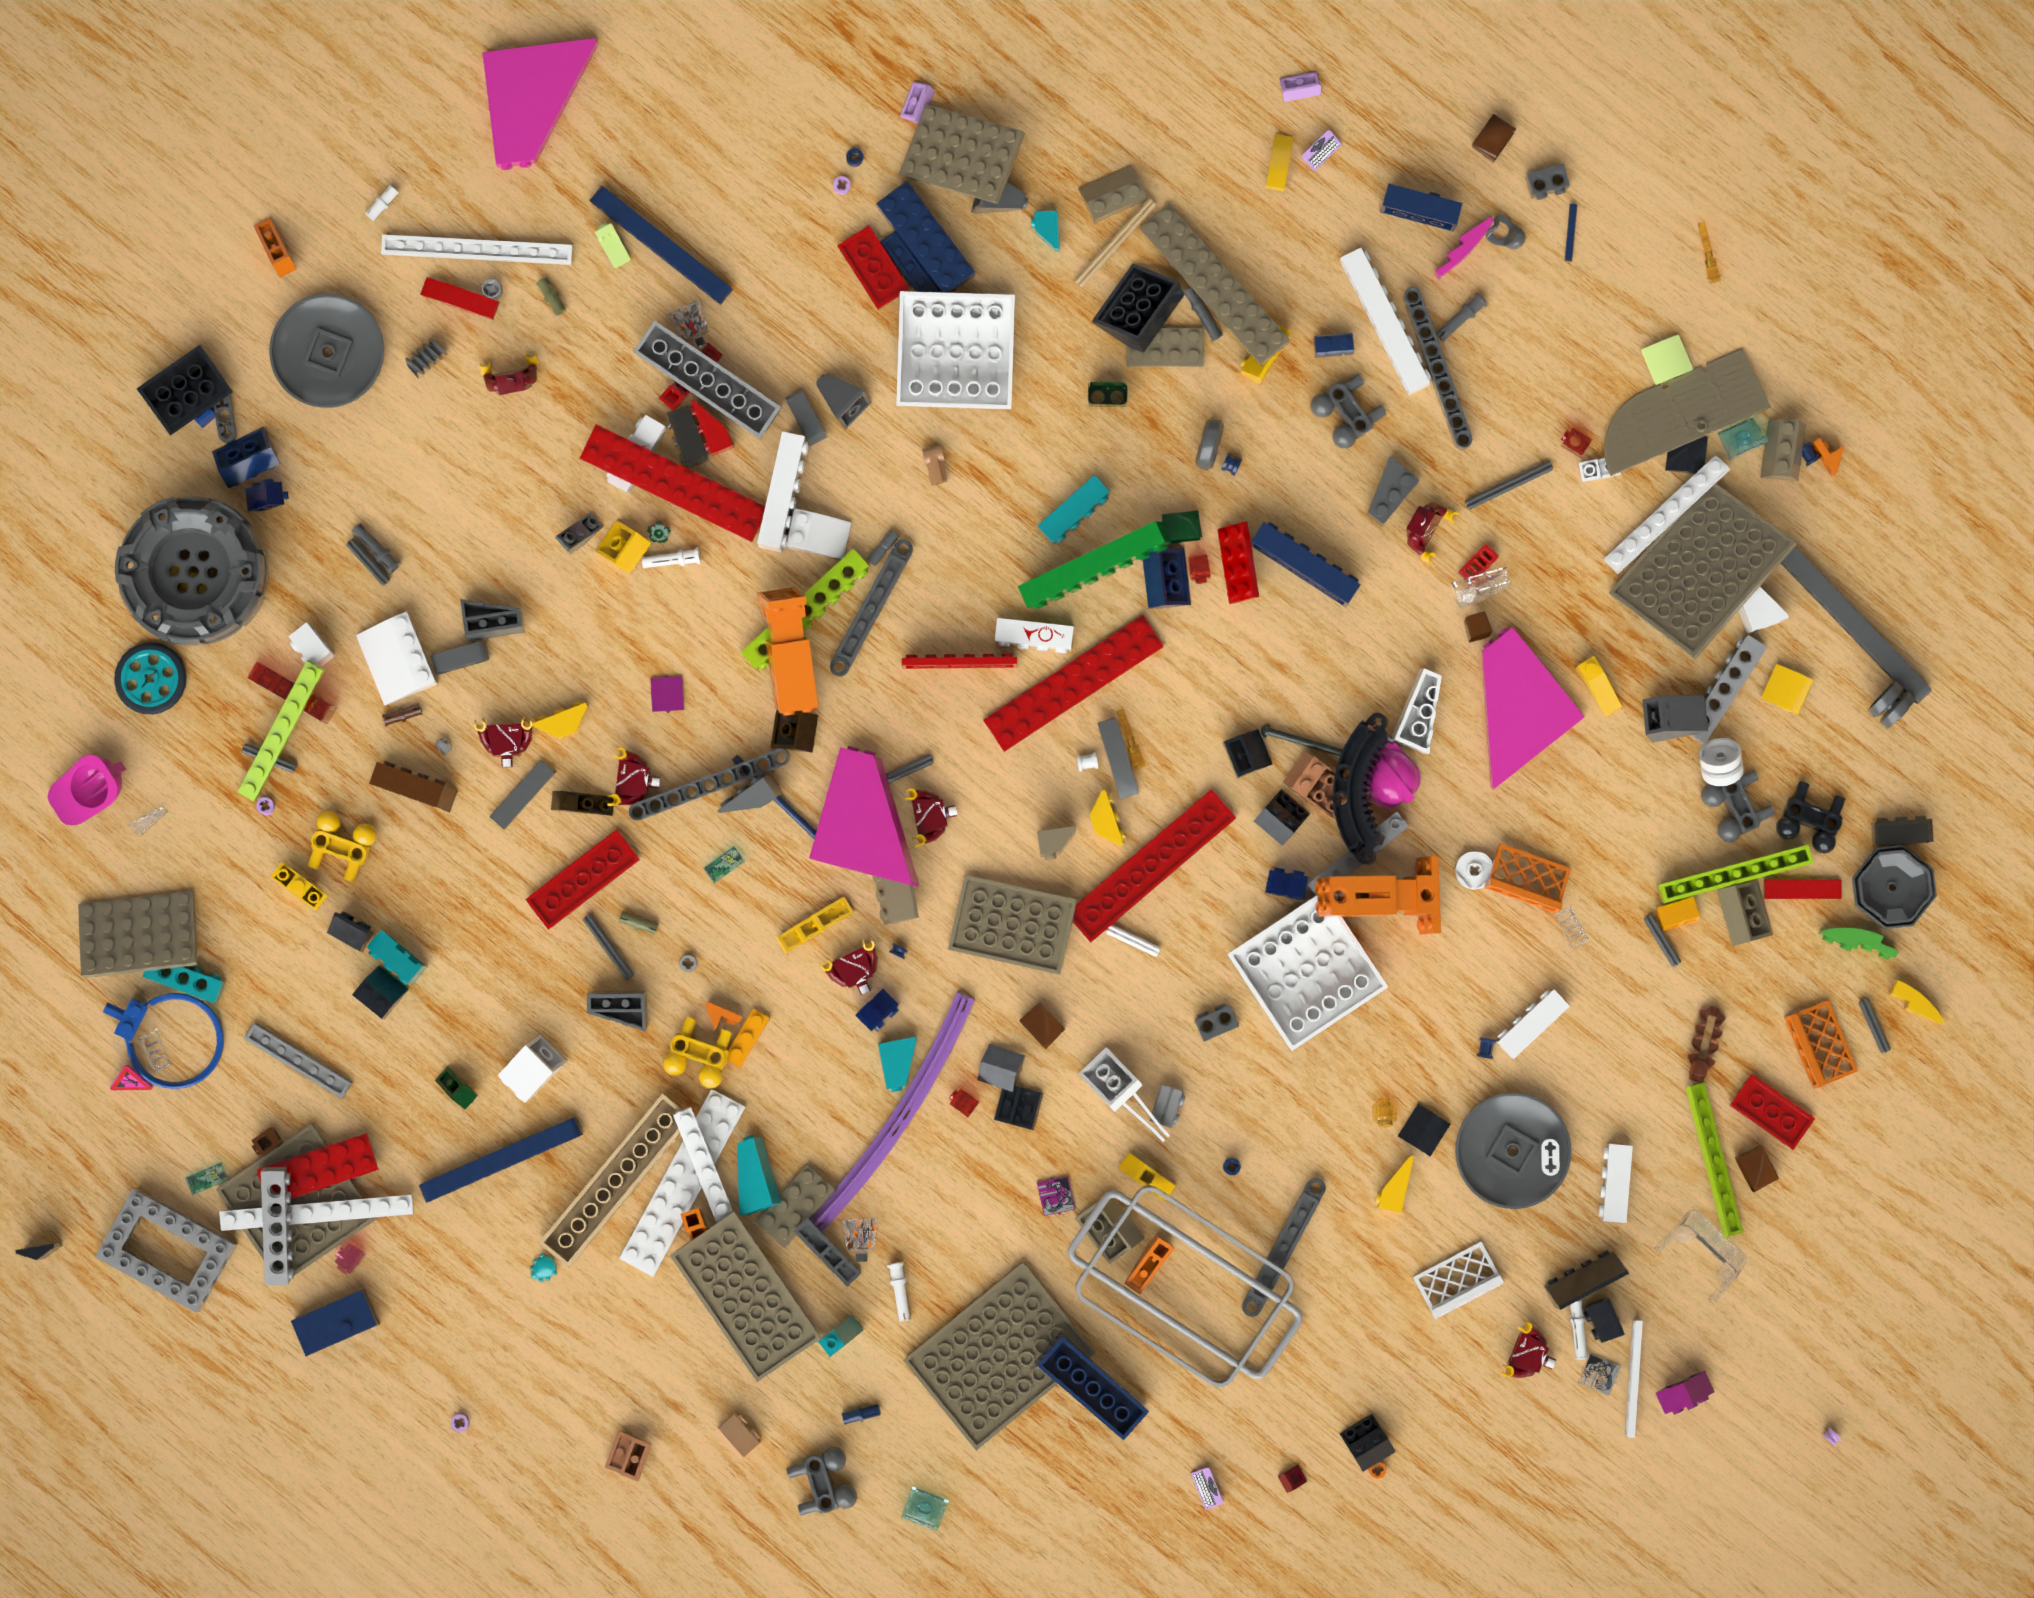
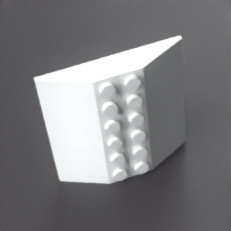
(955, 350)
(1307, 973)

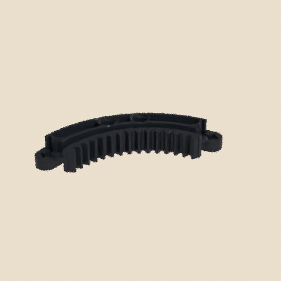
(1354, 816)

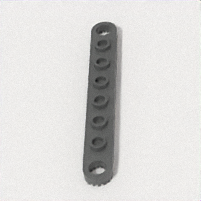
(871, 608)
(1285, 1244)

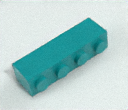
(1076, 507)

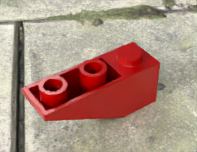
(715, 433)

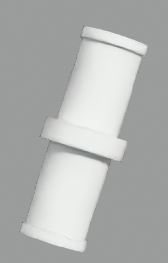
(381, 203)

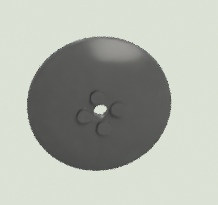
(319, 324)
(1483, 1154)

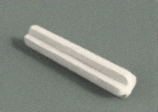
(1133, 940)

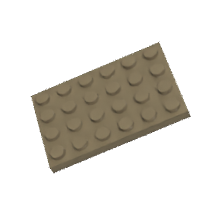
(962, 153)
(1012, 924)
(137, 934)

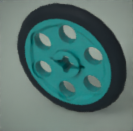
(133, 698)

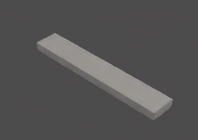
(298, 1060)

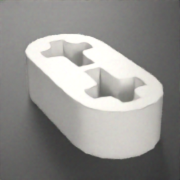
(1545, 1157)

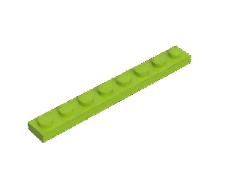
(281, 730)
(1714, 1159)

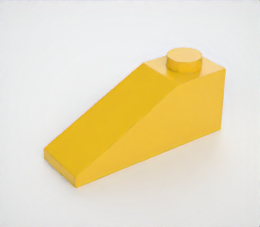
(1599, 685)
(1394, 1191)

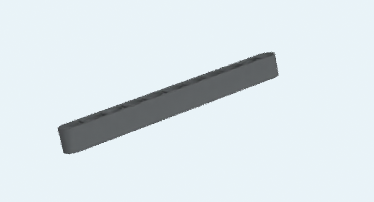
(1855, 625)

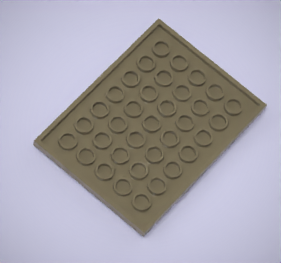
(1702, 570)
(986, 1356)

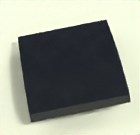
(1019, 1107)

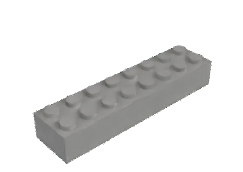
(707, 379)

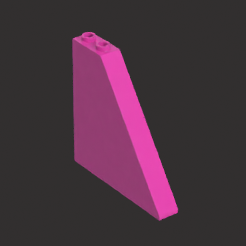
(529, 95)
(1522, 705)
(861, 821)

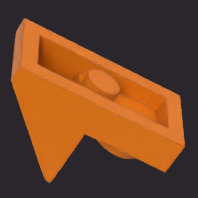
(1830, 461)
(716, 1014)

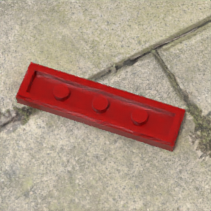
(1802, 889)

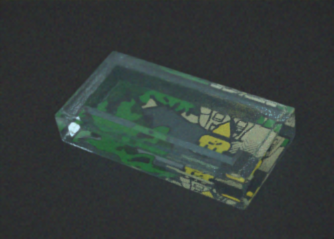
(724, 864)
(206, 1178)

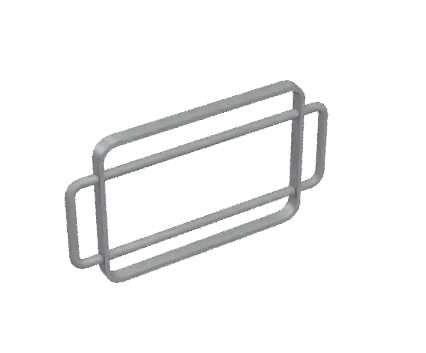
(1238, 1364)

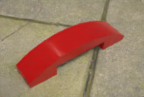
(676, 393)

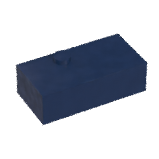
(1421, 207)
(335, 1322)

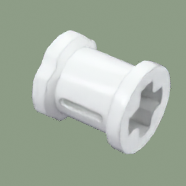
(1087, 761)

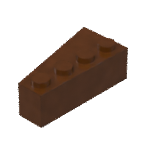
(413, 786)

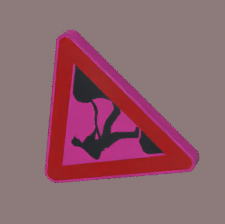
(130, 1080)

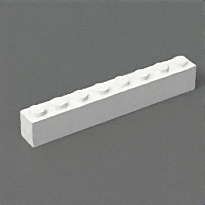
(1383, 318)

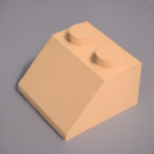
(738, 1436)

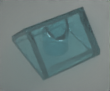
(1742, 438)
(924, 1509)

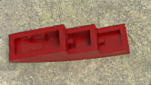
(460, 298)

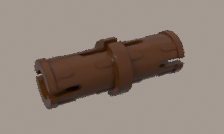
(402, 714)

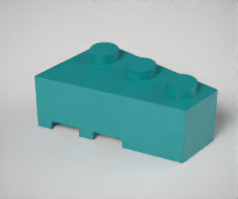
(396, 958)

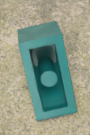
(1046, 228)

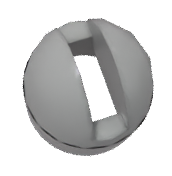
(442, 746)

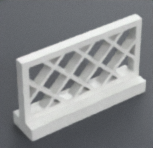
(1466, 1295)

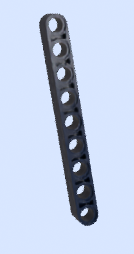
(661, 245)
(501, 1159)

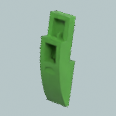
(1852, 937)

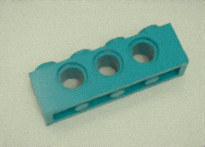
(210, 993)

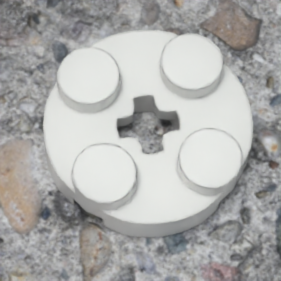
(1463, 870)

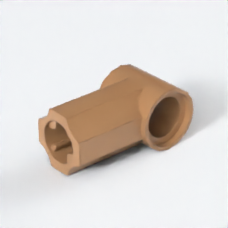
(934, 461)

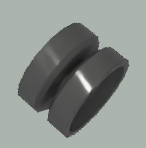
(1894, 706)

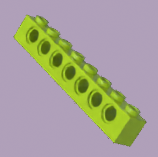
(851, 560)
(1735, 874)

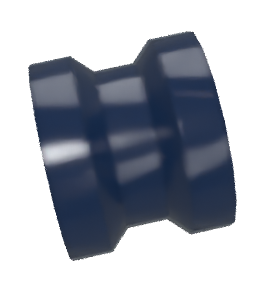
(1231, 464)

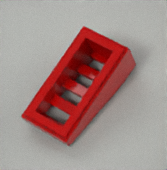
(1489, 551)

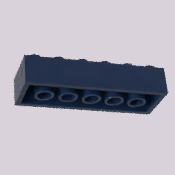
(925, 239)
(1305, 564)
(1091, 1386)

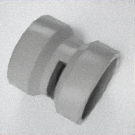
(491, 286)

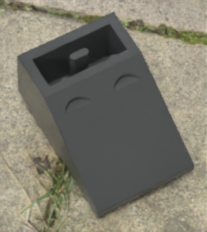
(1674, 716)
(762, 792)

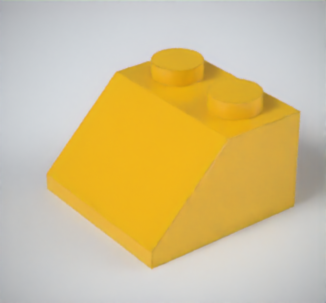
(623, 547)

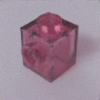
(349, 1258)

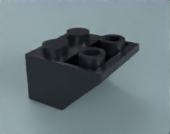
(1247, 753)
(1281, 817)
(350, 932)
(1367, 1442)

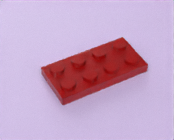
(873, 267)
(1238, 562)
(1772, 1112)

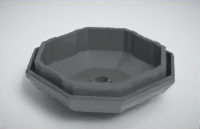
(1913, 887)

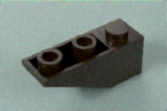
(581, 803)

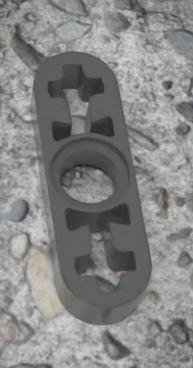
(221, 430)

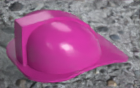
(1394, 778)
(86, 789)

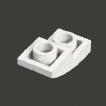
(1594, 470)

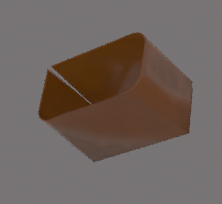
(1493, 137)
(1042, 1025)
(1756, 1168)

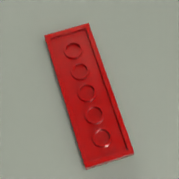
(950, 661)
(582, 879)
(328, 1166)

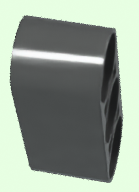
(805, 417)
(460, 657)

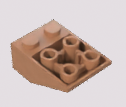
(1313, 782)

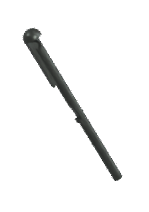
(1266, 730)

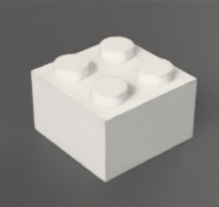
(311, 645)

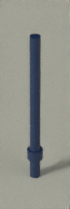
(782, 803)

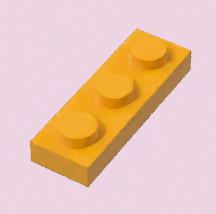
(747, 1037)

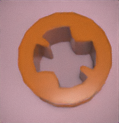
(1382, 1473)

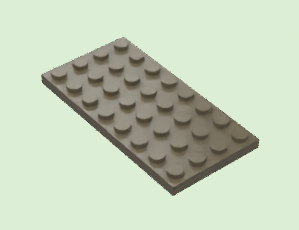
(745, 1296)

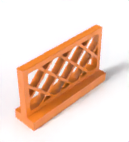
(1527, 894)
(1805, 1049)

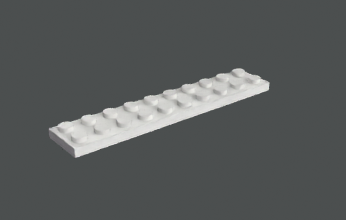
(679, 1187)

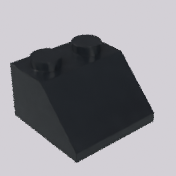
(380, 992)
(1603, 1320)

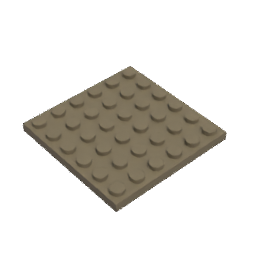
(309, 1240)

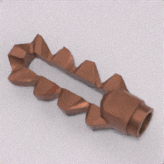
(1699, 1067)

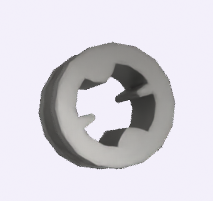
(692, 959)

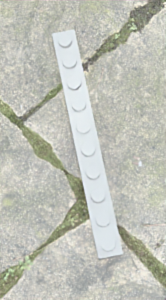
(476, 249)
(322, 1212)

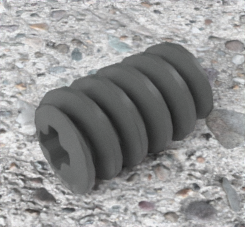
(425, 357)

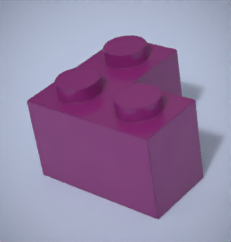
(1685, 1393)

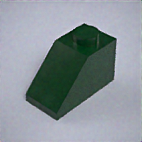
(456, 1088)

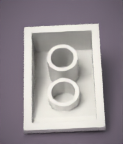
(818, 534)

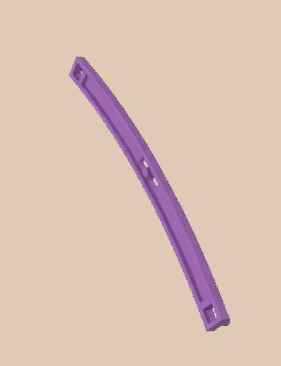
(911, 1100)

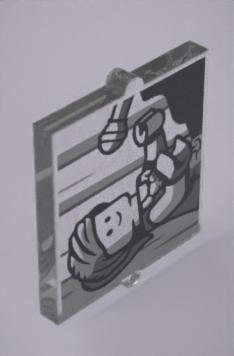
(1599, 1374)

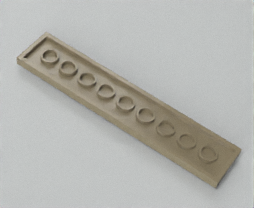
(1215, 284)

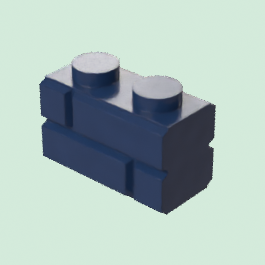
(1333, 345)

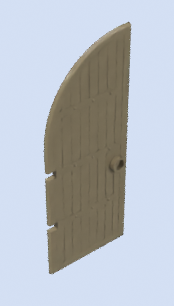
(1683, 412)

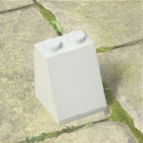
(1761, 612)
(532, 1068)

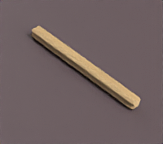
(1115, 242)

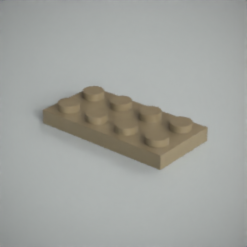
(1170, 349)
(798, 1202)

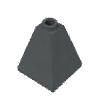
(1011, 200)
(843, 399)

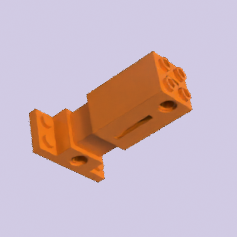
(788, 651)
(1385, 896)

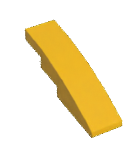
(814, 925)

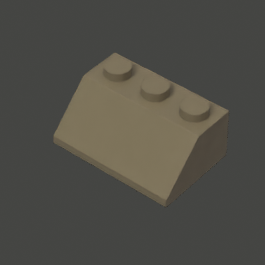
(1112, 194)
(1783, 449)
(1054, 841)
(896, 901)
(1745, 912)
(1123, 1240)

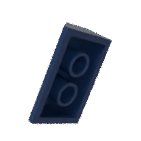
(245, 457)
(1166, 579)

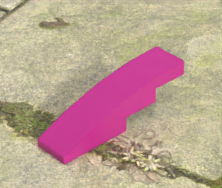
(1468, 243)

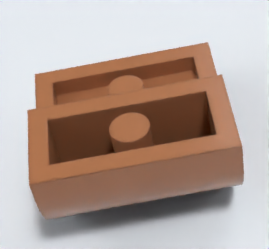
(628, 1455)

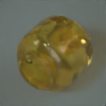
(1384, 1113)

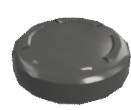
(1209, 444)

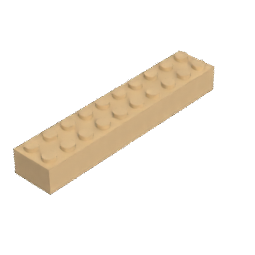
(613, 1182)

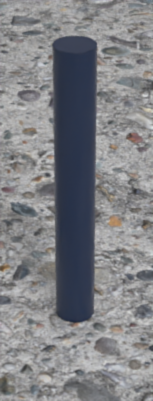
(1570, 232)

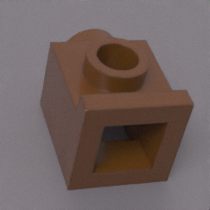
(259, 1146)

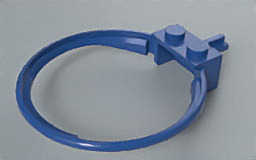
(131, 1019)

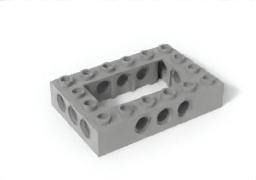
(217, 1247)

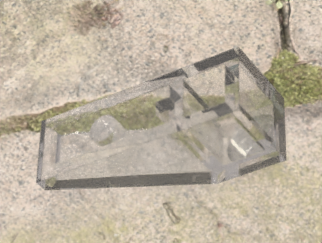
(1480, 587)

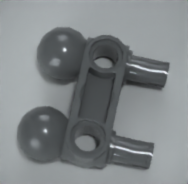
(1348, 411)
(1738, 807)
(821, 1482)

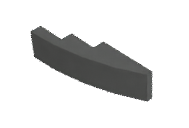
(1118, 758)
(827, 1252)

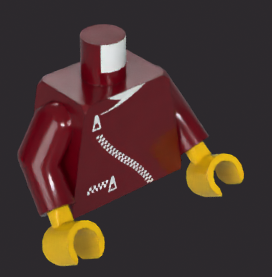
(512, 380)
(1423, 526)
(505, 739)
(632, 779)
(929, 815)
(854, 968)
(1528, 1354)

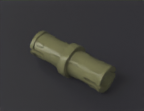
(551, 296)
(638, 922)

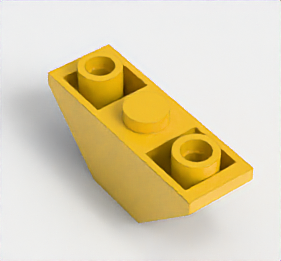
(563, 721)
(1105, 820)
(299, 886)
(1145, 1175)

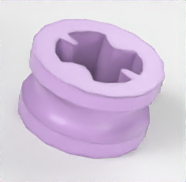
(836, 184)
(260, 808)
(461, 1428)
(1831, 1436)

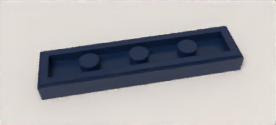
(908, 264)

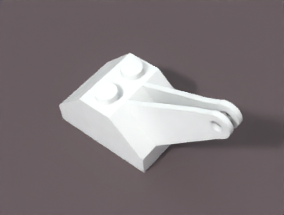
(1115, 1085)

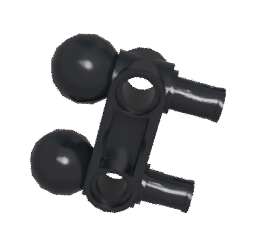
(1811, 817)

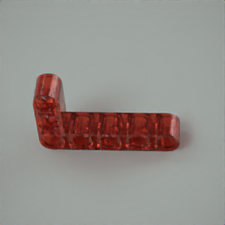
(281, 687)

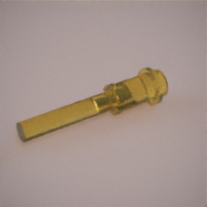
(1710, 262)
(1133, 749)

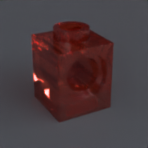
(1576, 450)
(1199, 569)
(963, 1102)

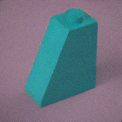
(897, 1061)

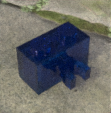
(265, 495)

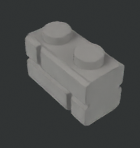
(1167, 1105)

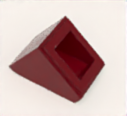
(1292, 1479)

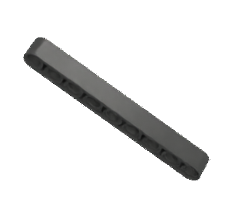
(1438, 358)
(702, 791)

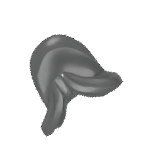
(1515, 237)

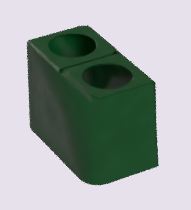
(1102, 386)
(1182, 526)

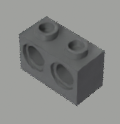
(1545, 176)
(1218, 1027)

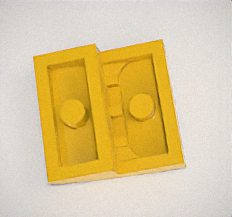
(1787, 689)

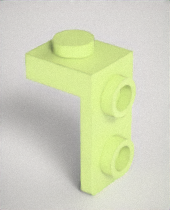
(612, 245)

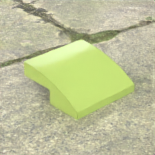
(1667, 359)

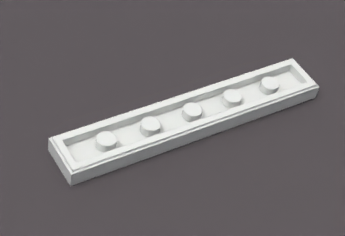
(1633, 1378)

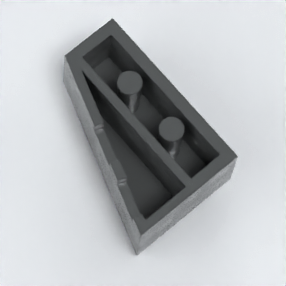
(1391, 491)
(490, 621)
(620, 1006)

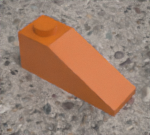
(275, 247)
(1149, 1263)

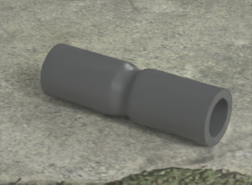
(881, 549)

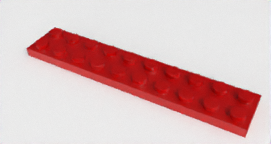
(673, 483)
(1073, 683)
(1152, 865)

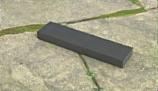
(522, 794)

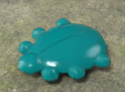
(543, 1268)

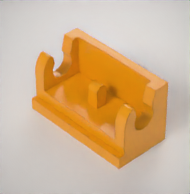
(1678, 914)

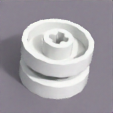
(1721, 762)

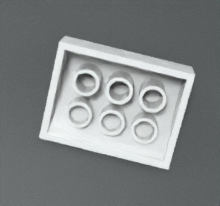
(396, 658)

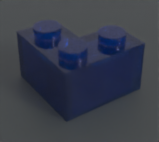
(1286, 885)
(877, 1010)

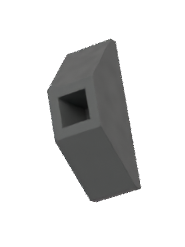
(579, 533)

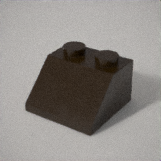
(794, 731)

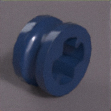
(855, 163)
(898, 951)

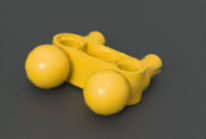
(339, 846)
(676, 1063)

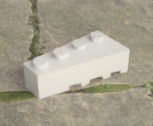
(1417, 717)

